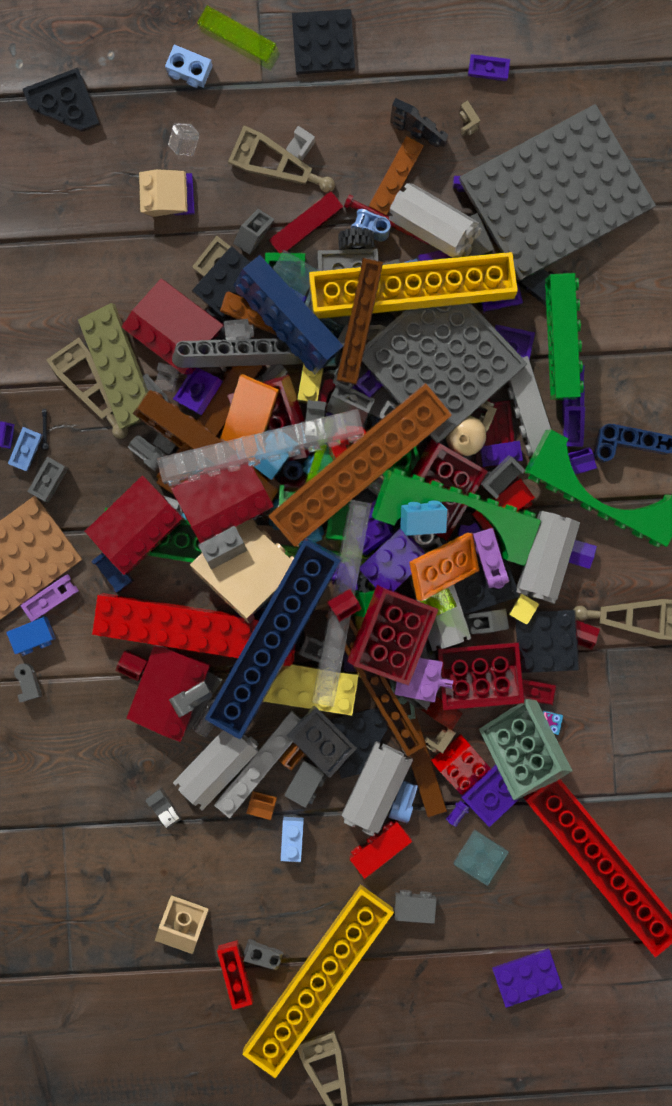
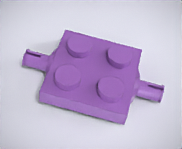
(424, 681)

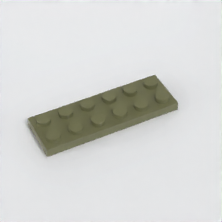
(114, 363)

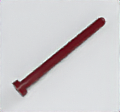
(350, 202)

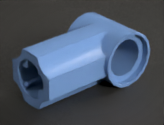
(402, 806)

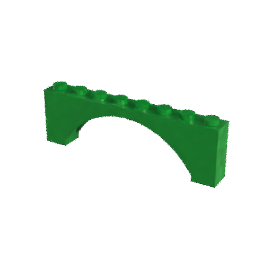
(553, 468)
(514, 529)

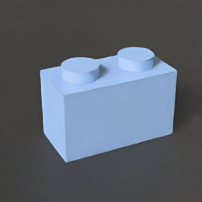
(292, 839)

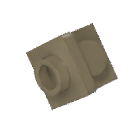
(468, 115)
(487, 418)
(444, 738)

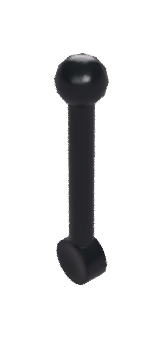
(45, 446)

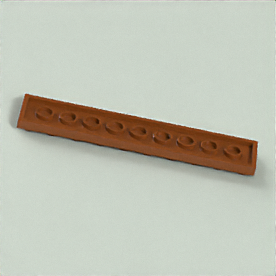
(360, 464)

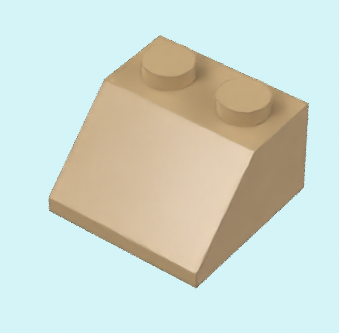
(163, 192)
(181, 924)

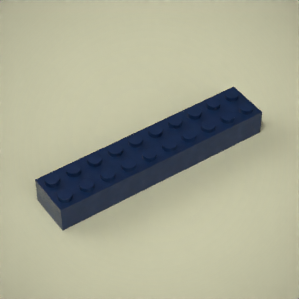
(273, 638)

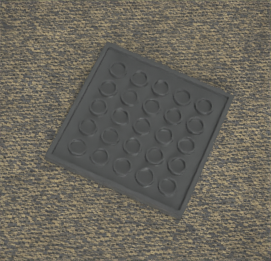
(450, 352)

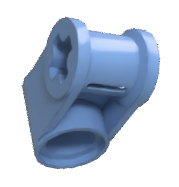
(372, 222)

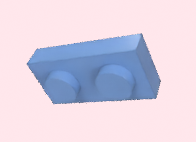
(25, 449)

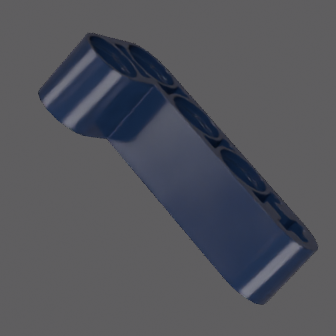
(636, 443)

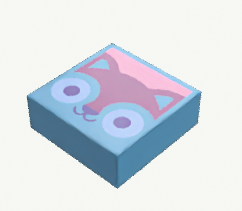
(554, 721)

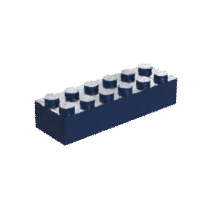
(287, 315)

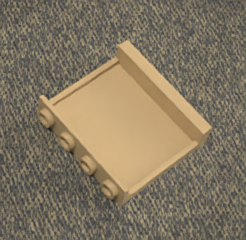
(250, 577)

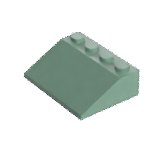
(525, 749)

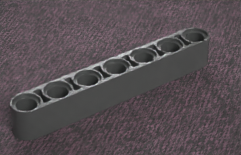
(228, 353)

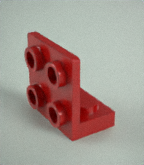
(461, 764)

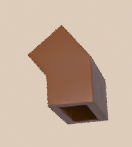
(291, 756)
(261, 805)

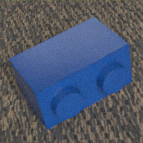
(30, 636)

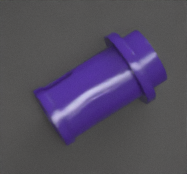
(458, 813)

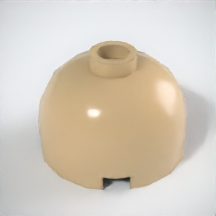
(467, 437)

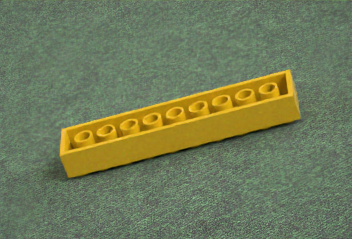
(418, 284)
(317, 981)

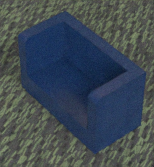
(112, 573)

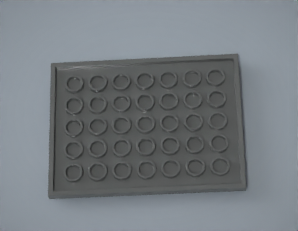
(557, 192)

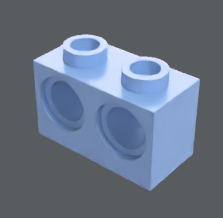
(191, 62)

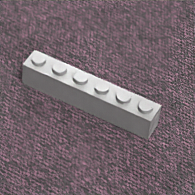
(528, 407)
(257, 767)

